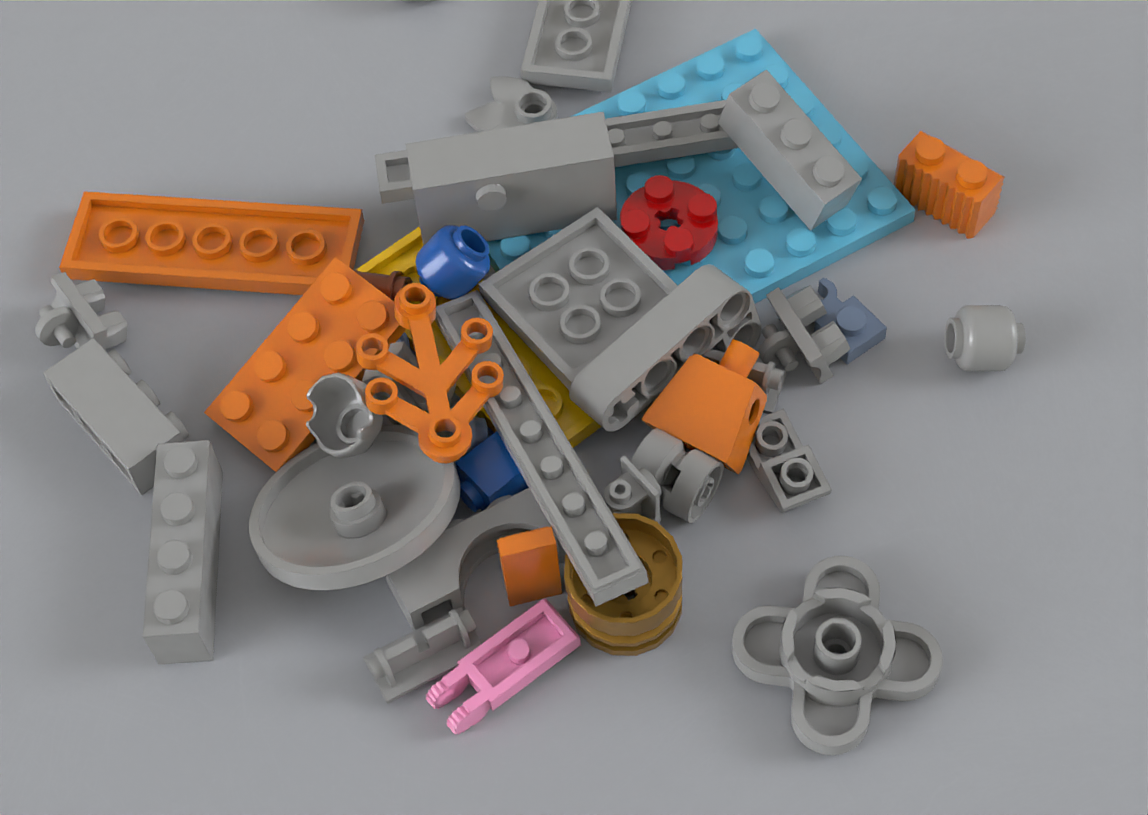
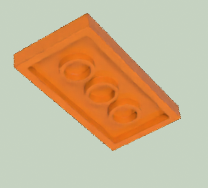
(267, 398)

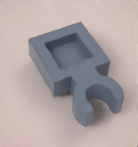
(854, 320)

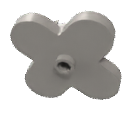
(828, 688)

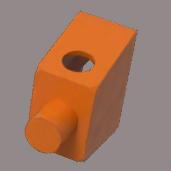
(713, 405)

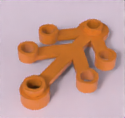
(430, 378)

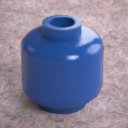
(453, 261)

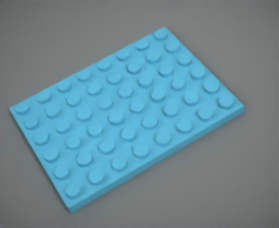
(759, 234)

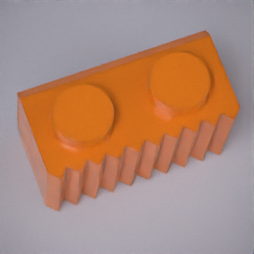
(947, 184)

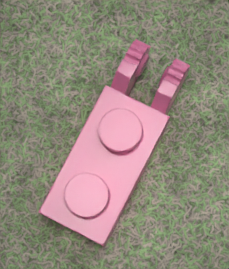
(505, 664)

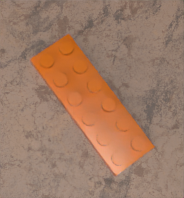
(208, 242)

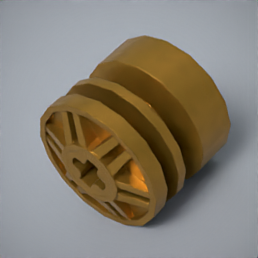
(645, 621)

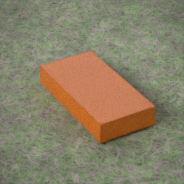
(530, 565)

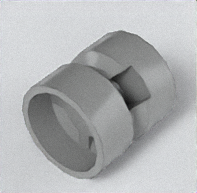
(685, 478)

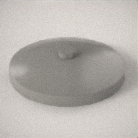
(354, 517)

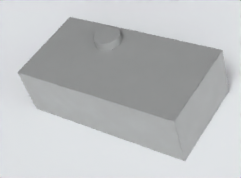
(514, 177)

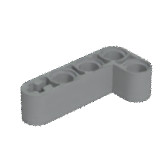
(637, 366)

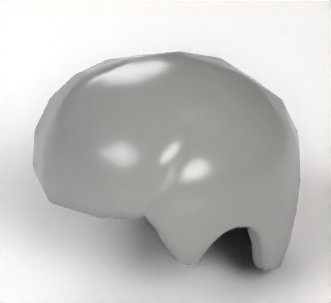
(341, 417)

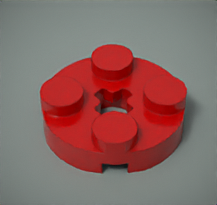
(677, 201)

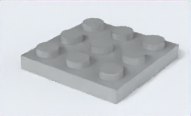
(576, 293)

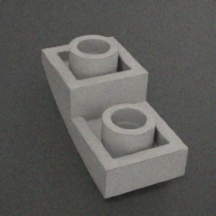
(785, 465)

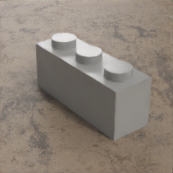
(788, 149)
(115, 410)

